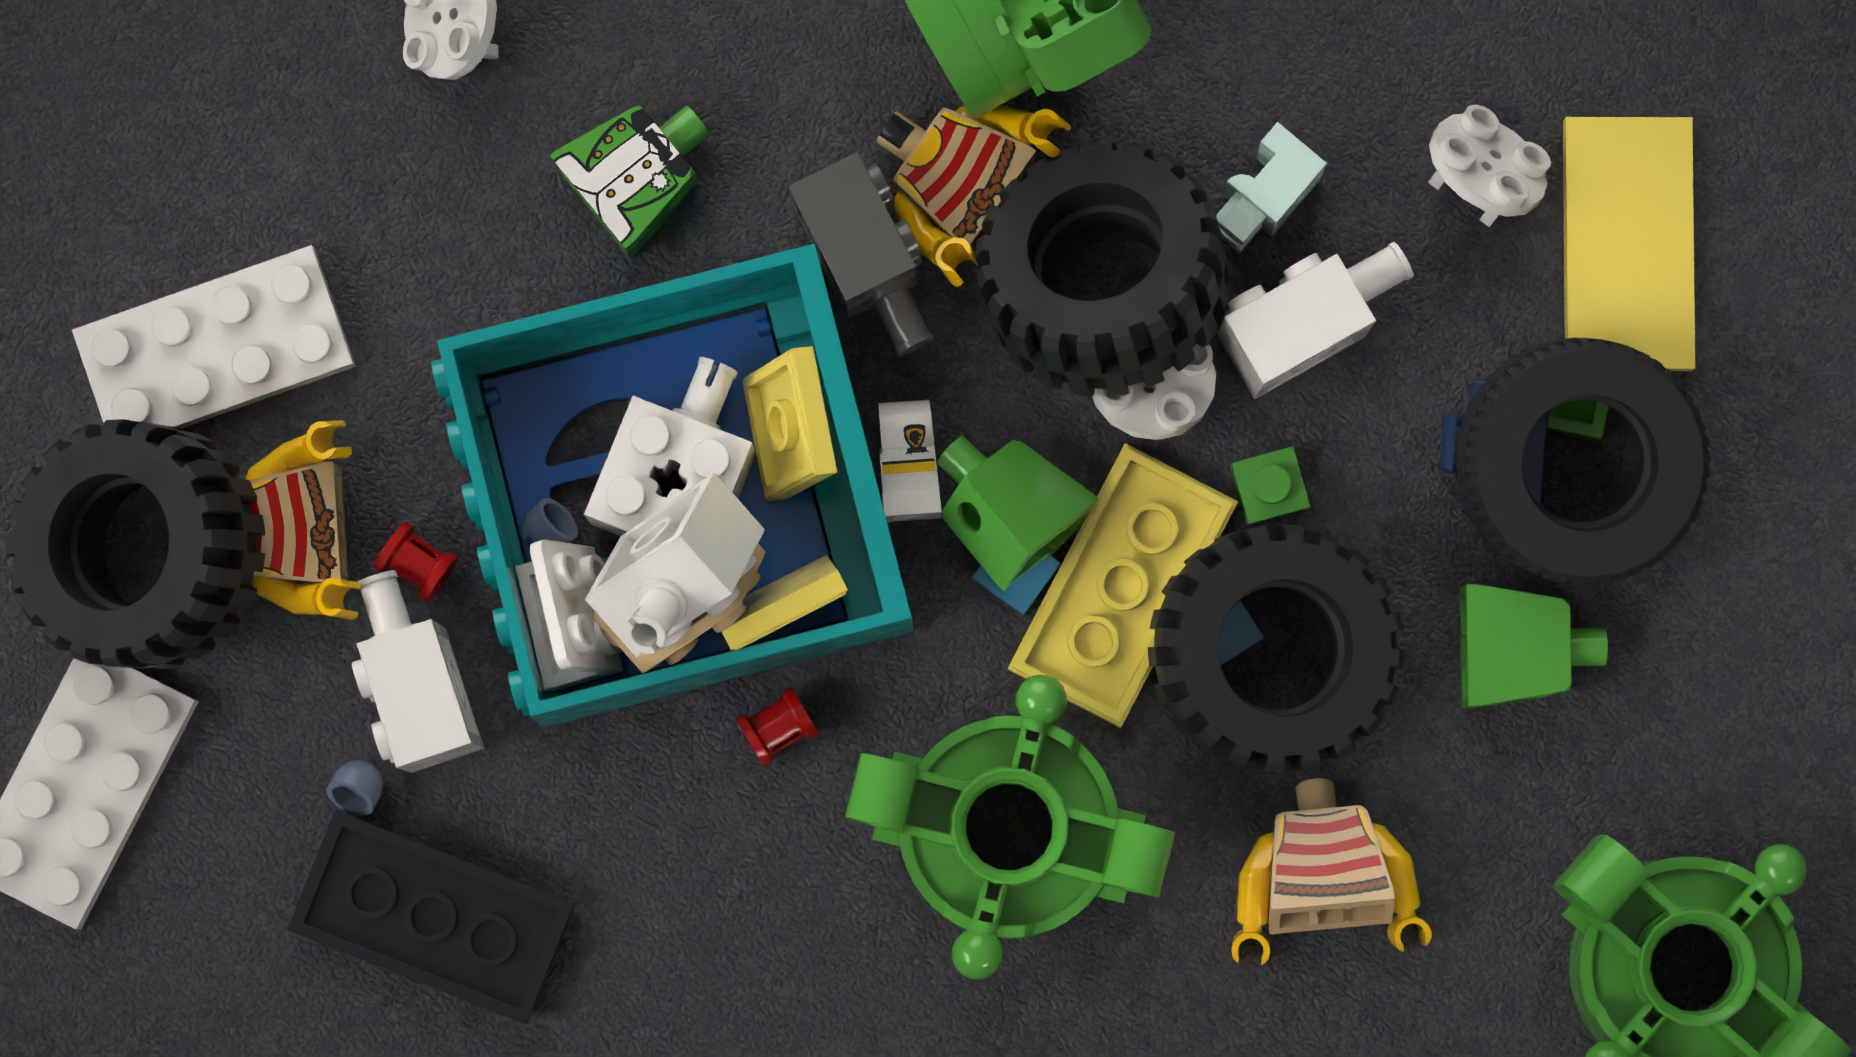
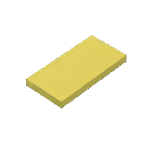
(1630, 234)
(1101, 603)

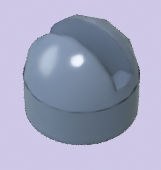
(549, 522)
(356, 787)

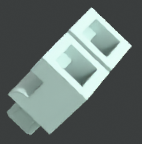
(1275, 192)

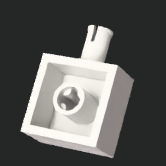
(1307, 317)
(659, 440)
(676, 567)
(413, 683)

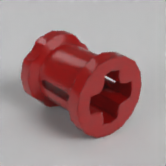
(416, 561)
(777, 726)

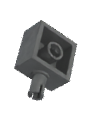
(861, 247)

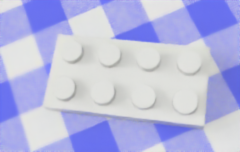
(217, 344)
(85, 785)

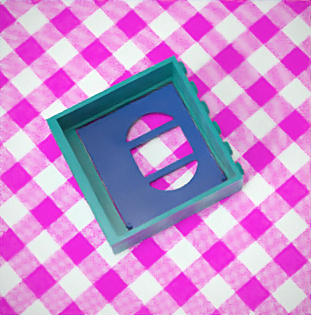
(539, 402)

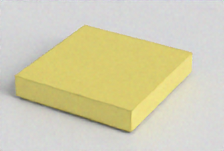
(789, 424)
(785, 601)

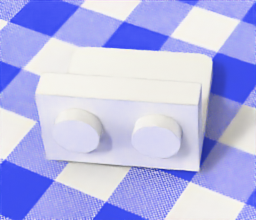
(560, 620)

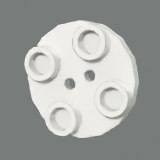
(448, 36)
(1488, 164)
(1173, 405)

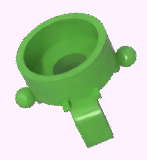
(1016, 45)
(1092, 841)
(1630, 905)

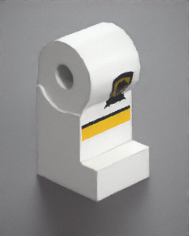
(908, 462)

